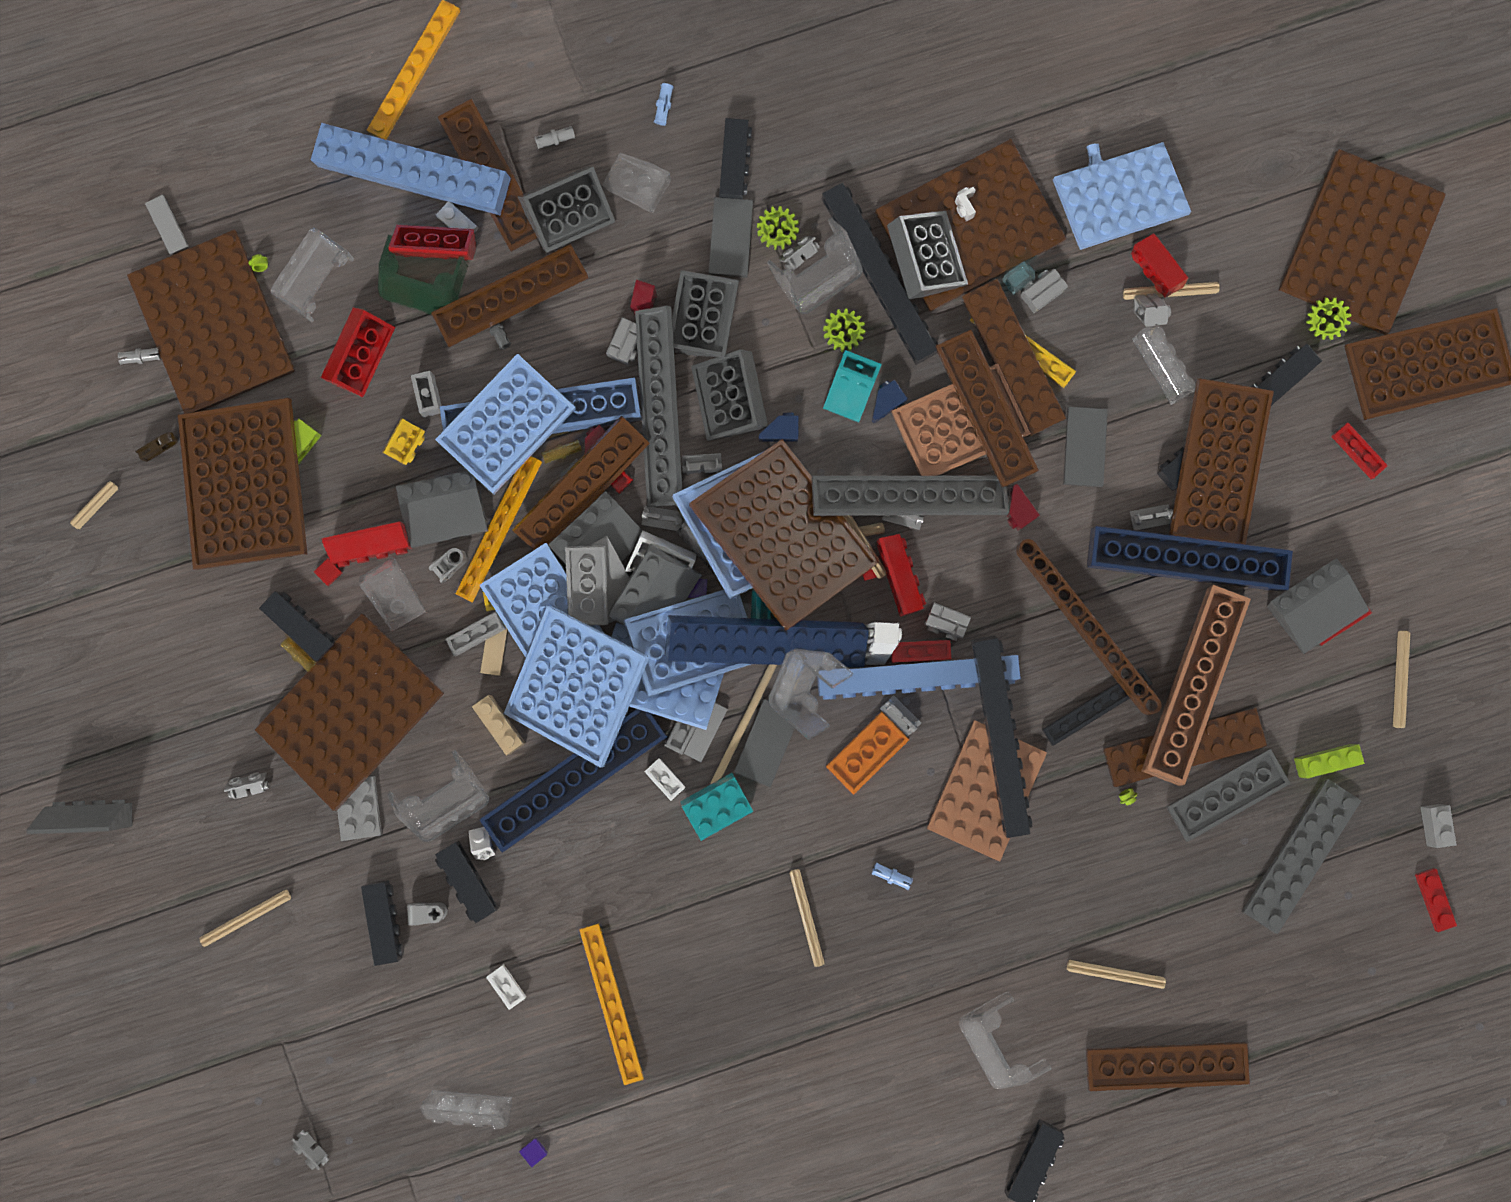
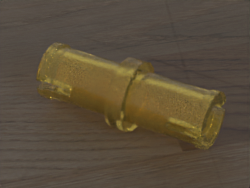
(561, 451)
(298, 654)

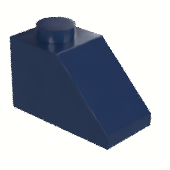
(887, 399)
(783, 427)

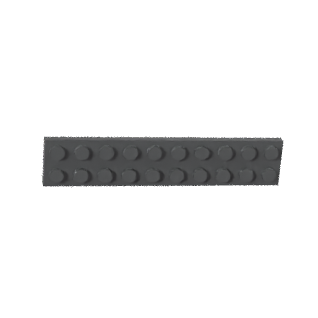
(658, 405)
(908, 495)

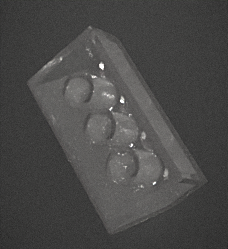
(1164, 363)

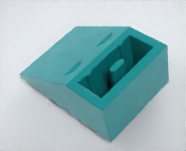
(852, 386)

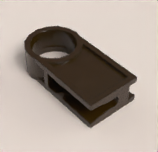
(157, 446)

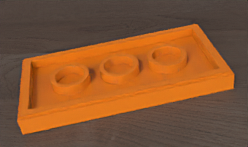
(867, 752)

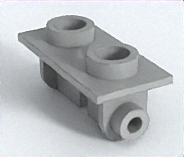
(805, 247)
(703, 462)
(1151, 517)
(662, 518)
(910, 521)
(900, 716)
(238, 787)
(315, 1156)

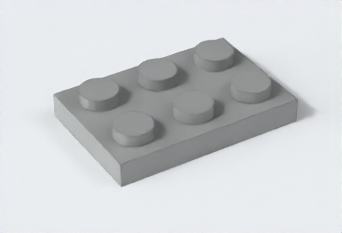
(360, 813)

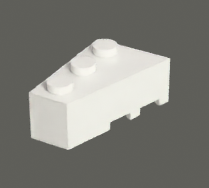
(645, 539)
(881, 642)

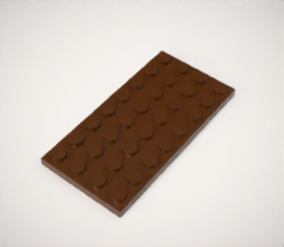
(1430, 364)
(1221, 462)

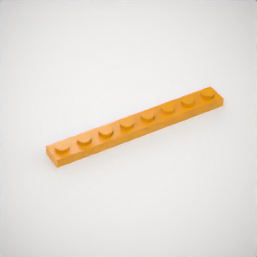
(413, 70)
(498, 529)
(611, 1004)

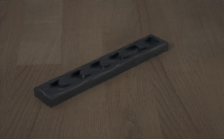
(1090, 711)

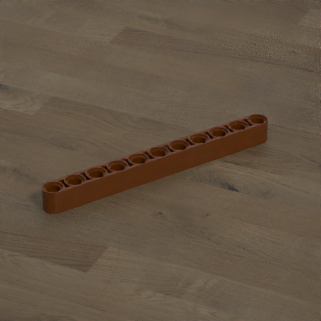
(1096, 632)

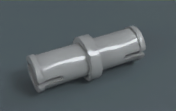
(554, 137)
(139, 356)

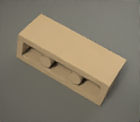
(498, 724)

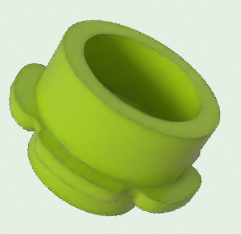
(259, 263)
(1128, 796)

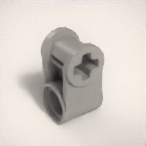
(445, 566)
(422, 913)

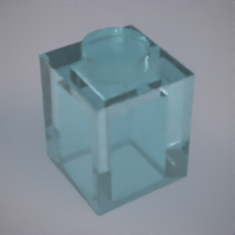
(1019, 277)

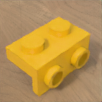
(404, 442)

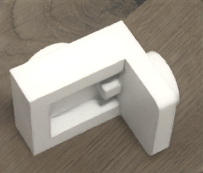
(964, 206)
(481, 844)

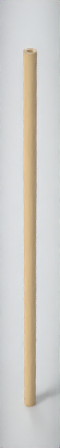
(744, 722)

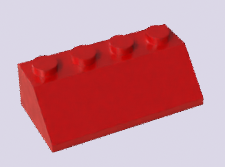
(433, 242)
(358, 352)
(366, 544)
(899, 574)

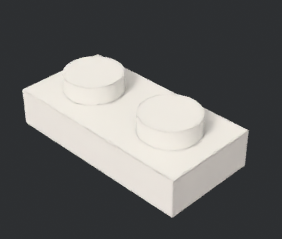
(455, 218)
(665, 779)
(506, 987)

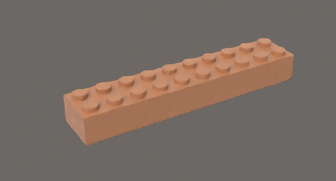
(1196, 685)

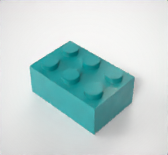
(716, 806)

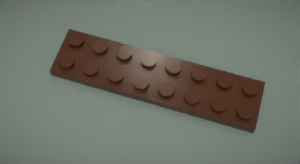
(476, 145)
(509, 295)
(1015, 357)
(986, 408)
(582, 484)
(1220, 739)
(1167, 1066)

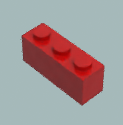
(1159, 265)

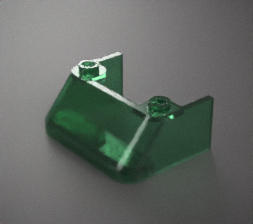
(416, 293)

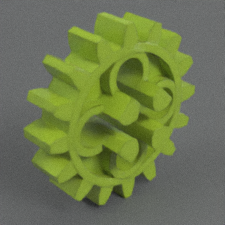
(766, 231)
(1327, 307)
(853, 335)

